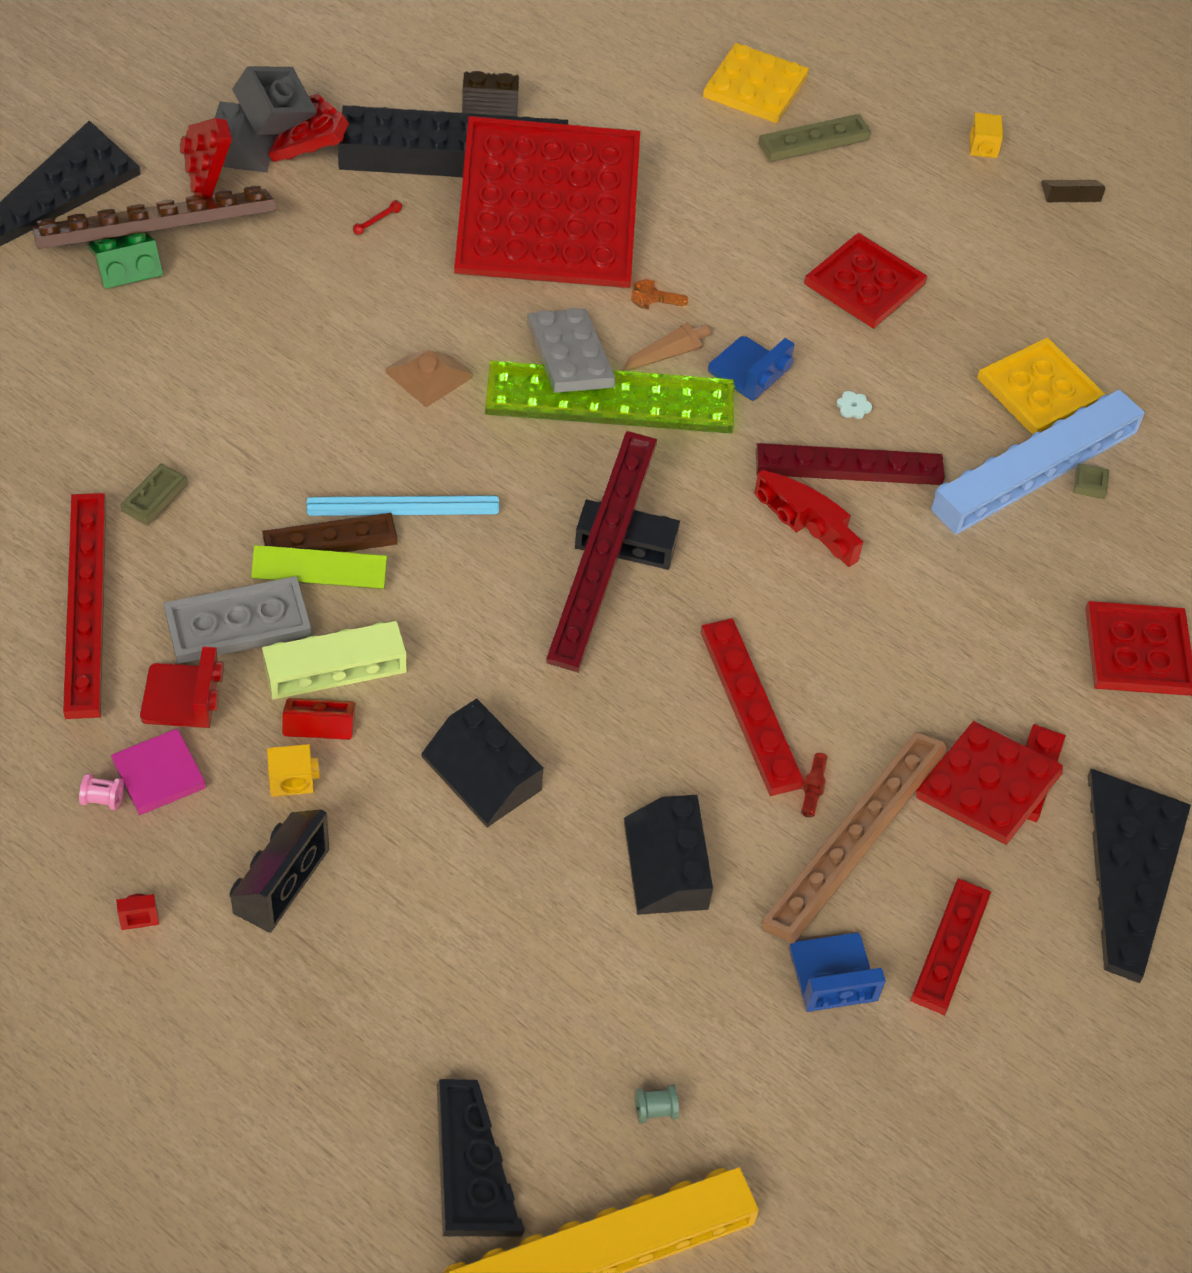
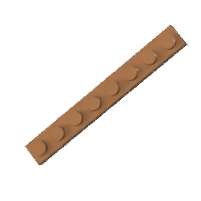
(853, 838)

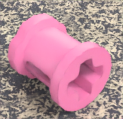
(101, 791)

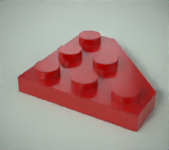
(316, 132)
(205, 154)

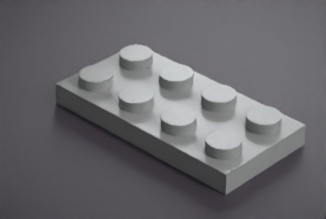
(570, 350)
(237, 619)

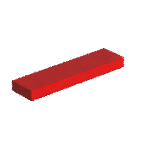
(950, 946)

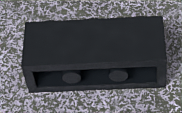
(648, 539)

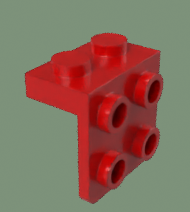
(183, 692)

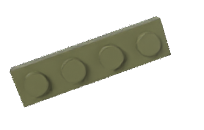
(814, 137)

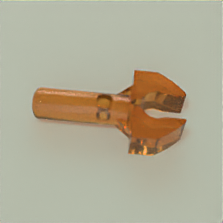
(645, 293)

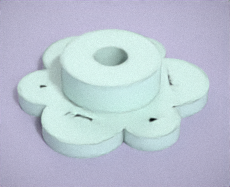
(853, 405)

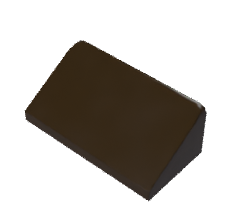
(1073, 190)

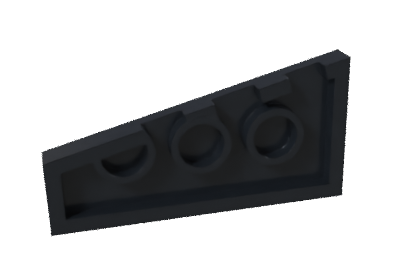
(472, 1179)

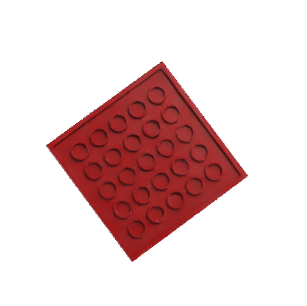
(548, 202)

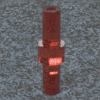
(814, 785)

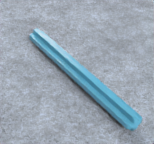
(402, 505)

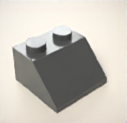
(273, 99)
(246, 148)

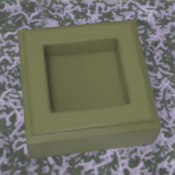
(1091, 481)

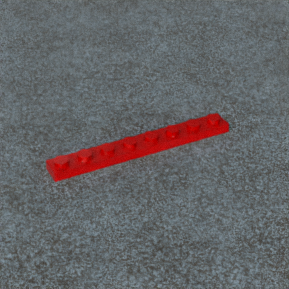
(85, 607)

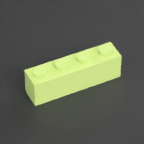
(334, 659)

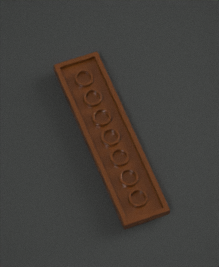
(141, 219)

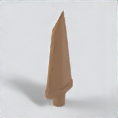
(675, 343)

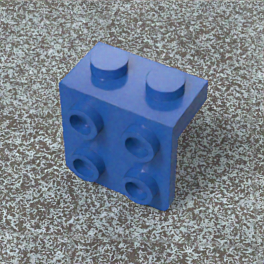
(752, 365)

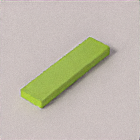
(319, 567)

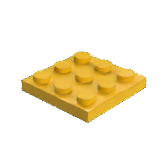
(756, 82)
(1039, 385)

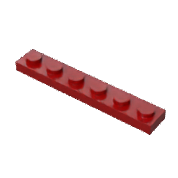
(752, 707)

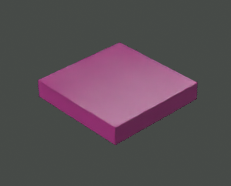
(158, 771)

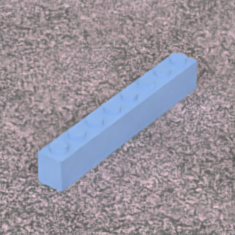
(1036, 461)

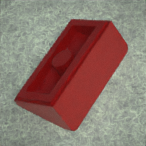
(318, 718)

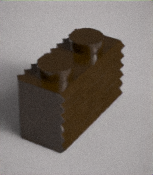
(490, 93)

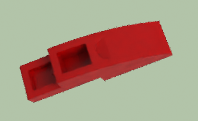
(805, 507)

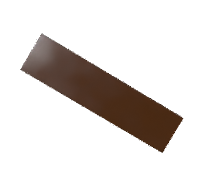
(336, 535)

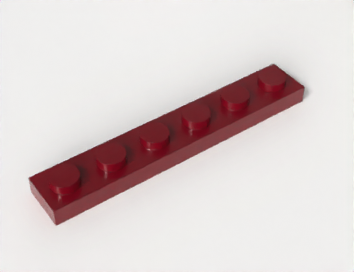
(850, 464)

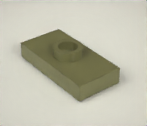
(154, 494)

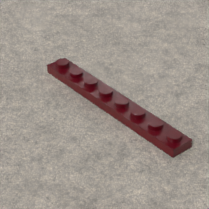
(601, 552)

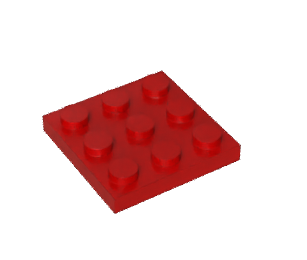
(865, 280)
(1139, 648)
(989, 782)

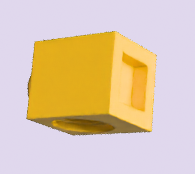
(986, 135)
(291, 770)

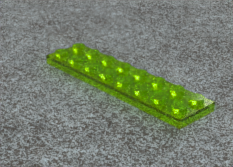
(634, 401)

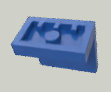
(835, 972)

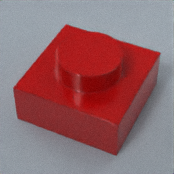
(137, 911)

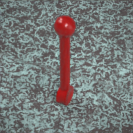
(395, 207)

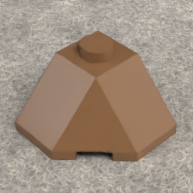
(428, 375)

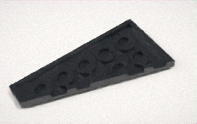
(70, 177)
(1134, 857)

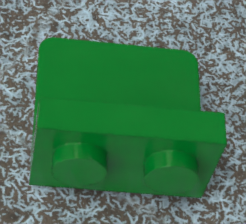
(126, 259)

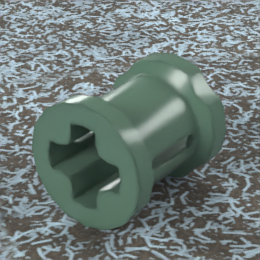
(656, 1103)

